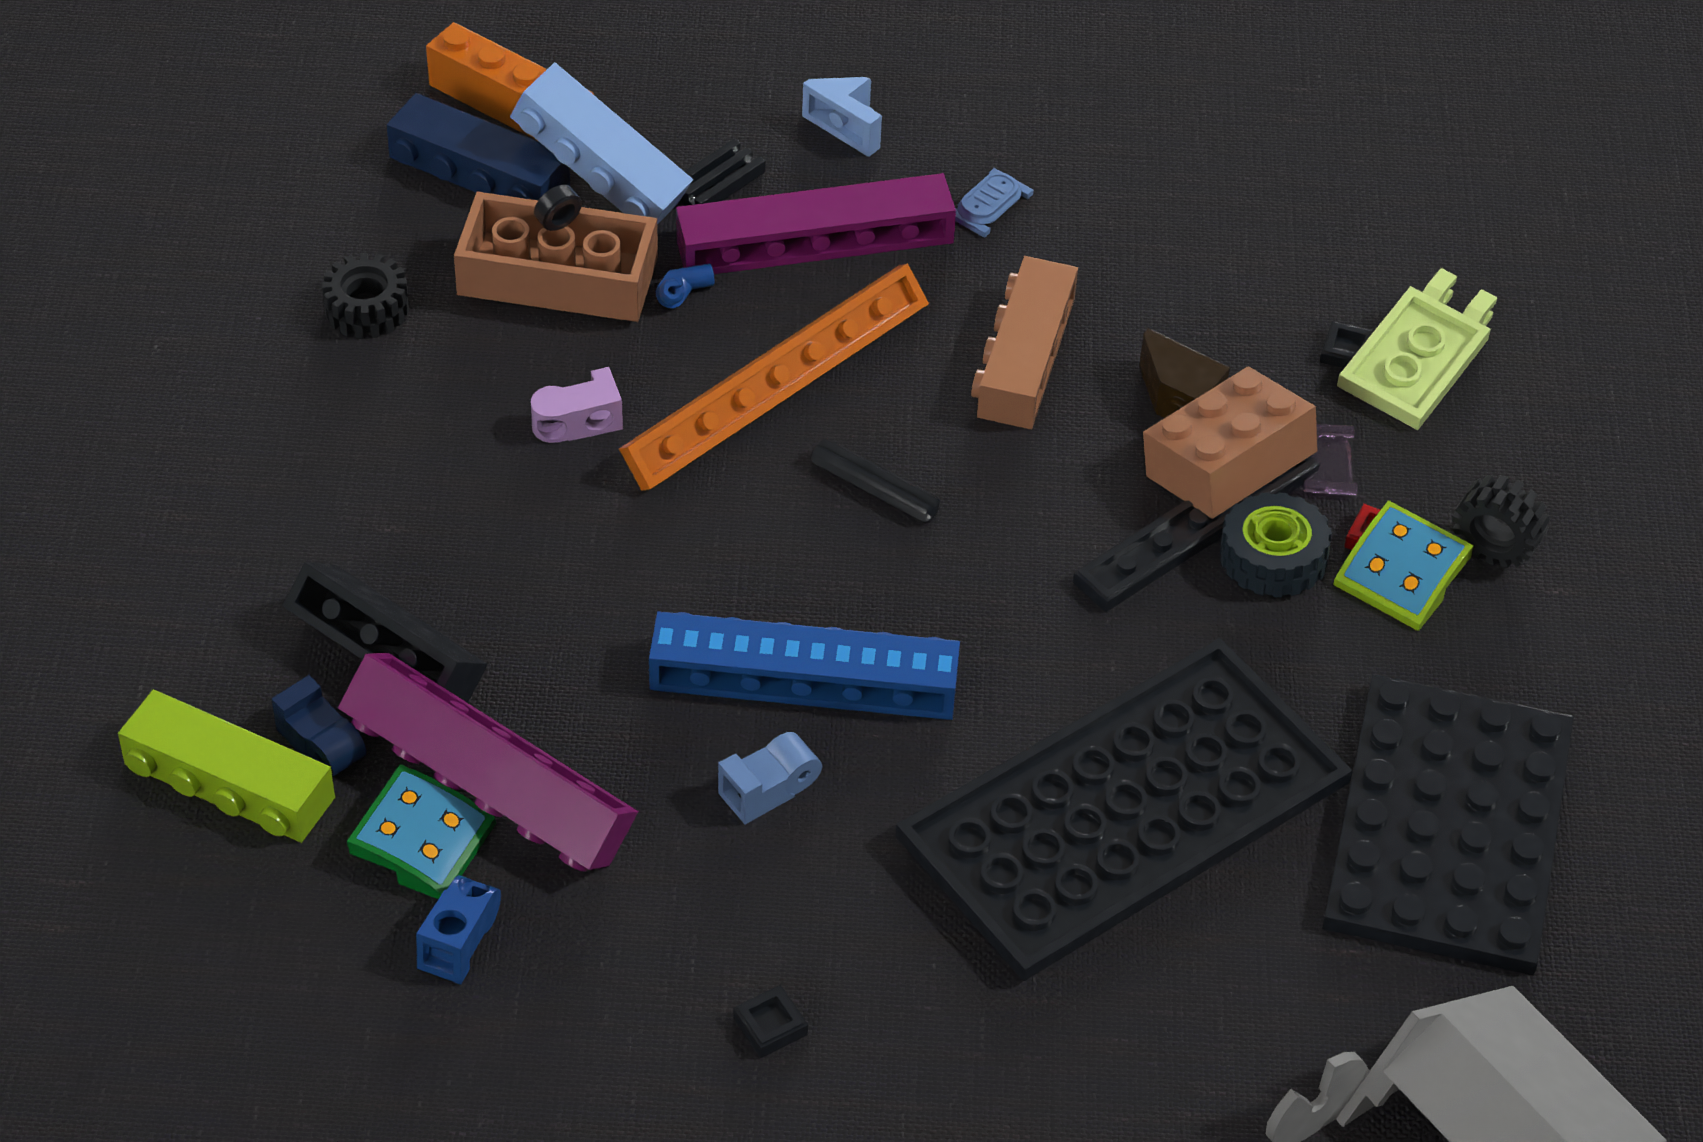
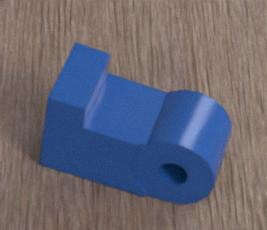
(456, 928)

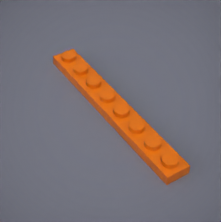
(773, 377)

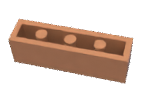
(1026, 342)

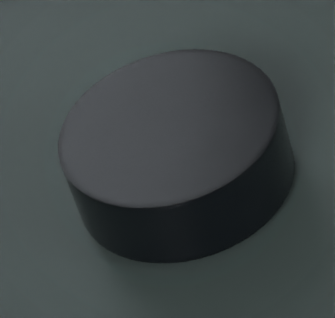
(558, 207)

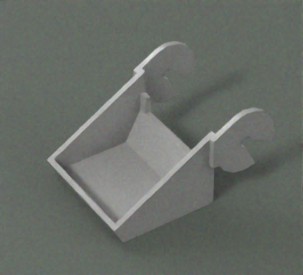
(1479, 1075)

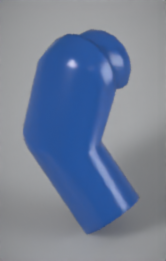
(680, 282)

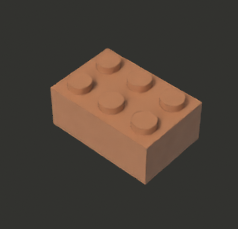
(1230, 441)

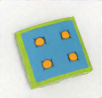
(1403, 565)

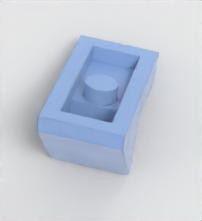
(844, 111)

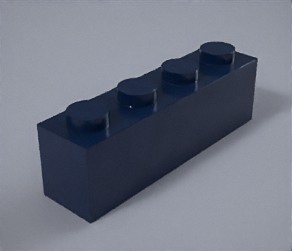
(472, 151)

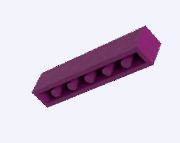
(816, 224)
(487, 761)

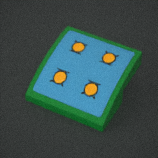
(421, 831)

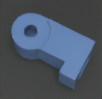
(767, 776)

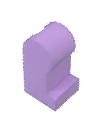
(577, 409)

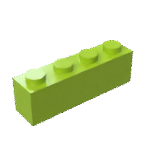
(226, 766)

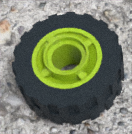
(1275, 544)

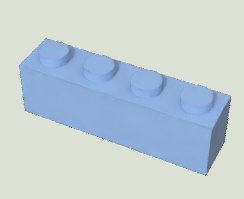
(599, 145)

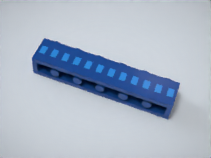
(804, 665)

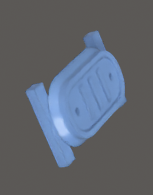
(989, 201)

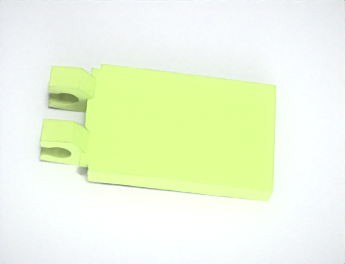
(1418, 351)

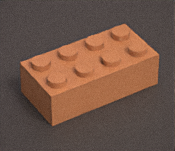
(589, 267)

